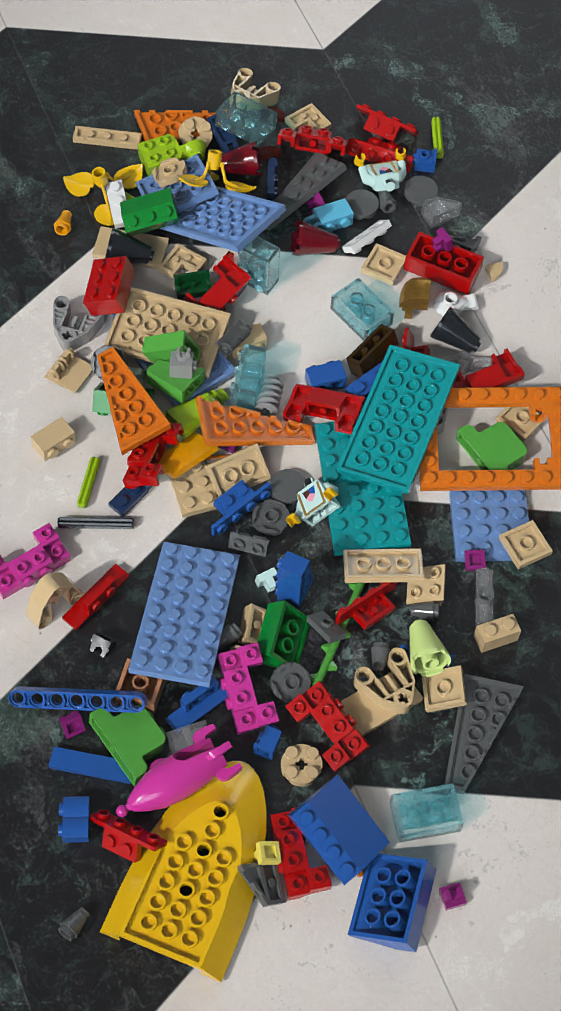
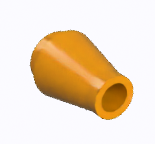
(63, 223)

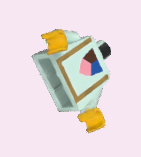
(383, 175)
(314, 502)

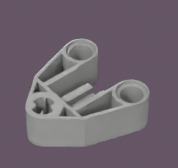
(70, 336)

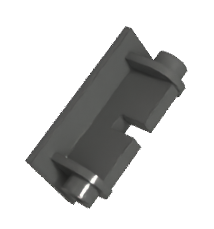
(233, 338)
(243, 542)

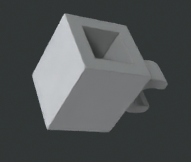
(182, 364)

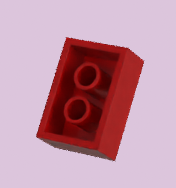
(109, 286)

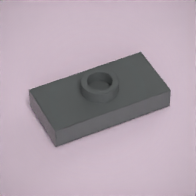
(326, 627)

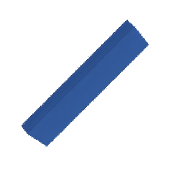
(87, 764)

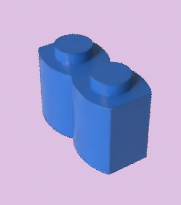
(76, 820)

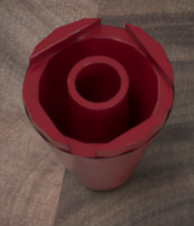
(243, 160)
(312, 240)

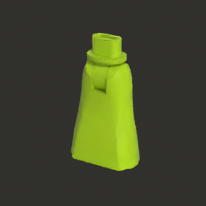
(188, 414)

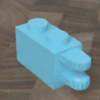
(331, 216)

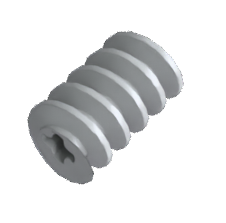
(269, 395)

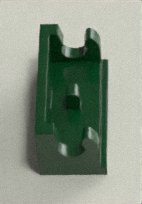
(195, 283)

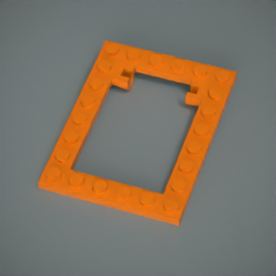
(542, 477)

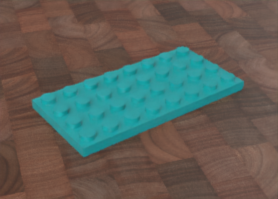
(398, 419)
(368, 512)

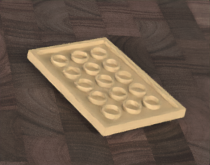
(157, 314)

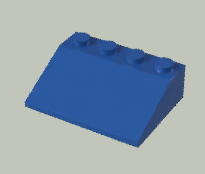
(339, 829)
(393, 901)

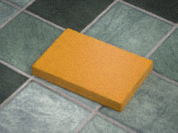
(186, 455)

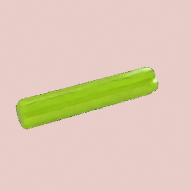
(437, 136)
(88, 482)

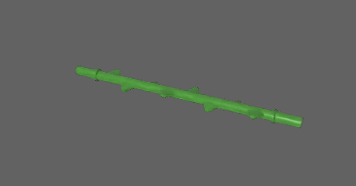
(330, 649)

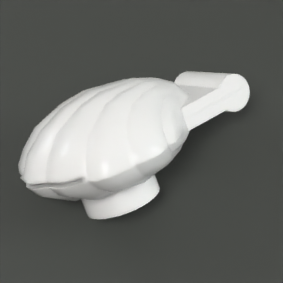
(456, 301)

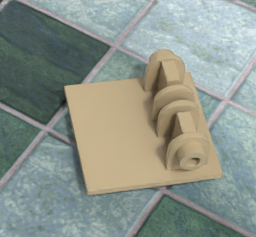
(69, 371)
(431, 589)

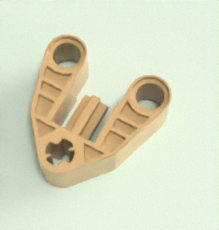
(266, 95)
(48, 591)
(376, 691)

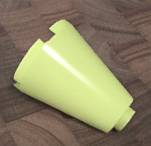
(426, 650)

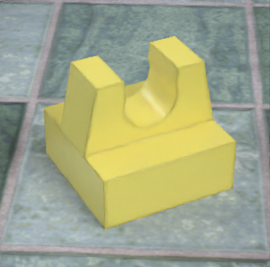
(267, 853)

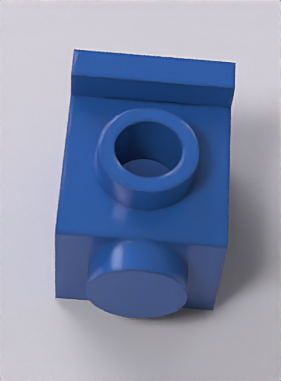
(425, 160)
(267, 742)

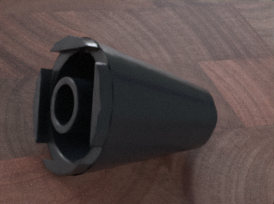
(125, 245)
(456, 332)

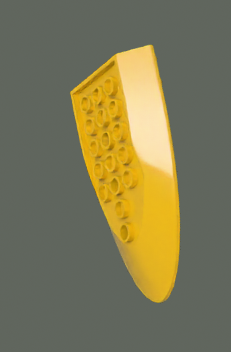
(208, 922)

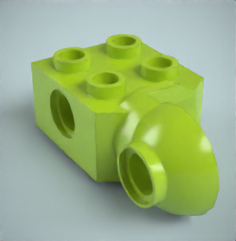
(165, 147)

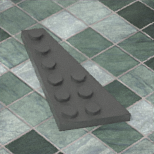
(311, 179)
(478, 726)

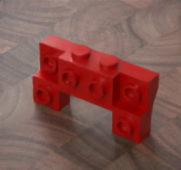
(313, 140)
(226, 289)
(501, 374)
(325, 404)
(145, 458)
(334, 721)
(298, 876)

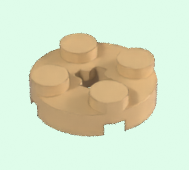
(192, 123)
(169, 172)
(304, 753)

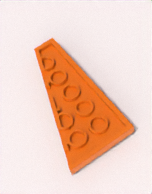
(157, 124)
(132, 409)
(244, 427)

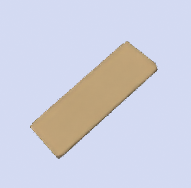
(251, 624)

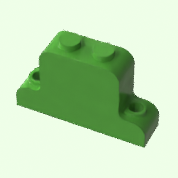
(494, 447)
(130, 739)

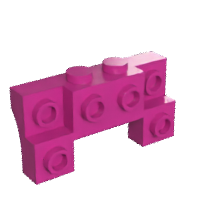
(34, 563)
(240, 692)

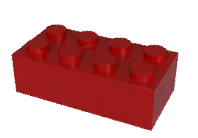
(453, 269)

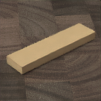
(107, 137)

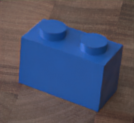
(326, 376)

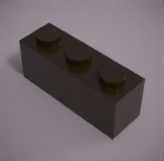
(372, 350)

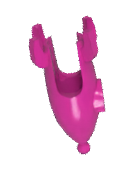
(180, 774)

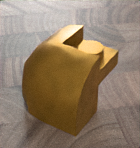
(415, 295)

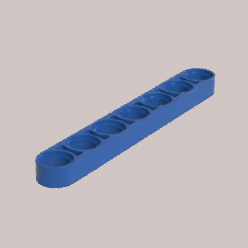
(85, 694)

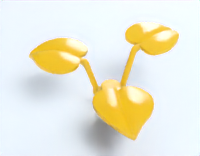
(214, 163)
(80, 185)

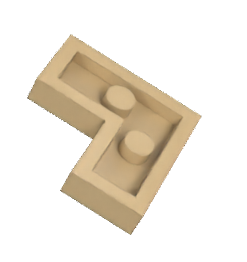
(308, 116)
(181, 258)

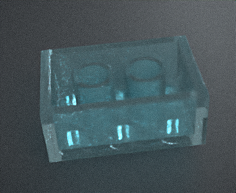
(246, 118)
(261, 262)
(361, 308)
(248, 376)
(426, 813)

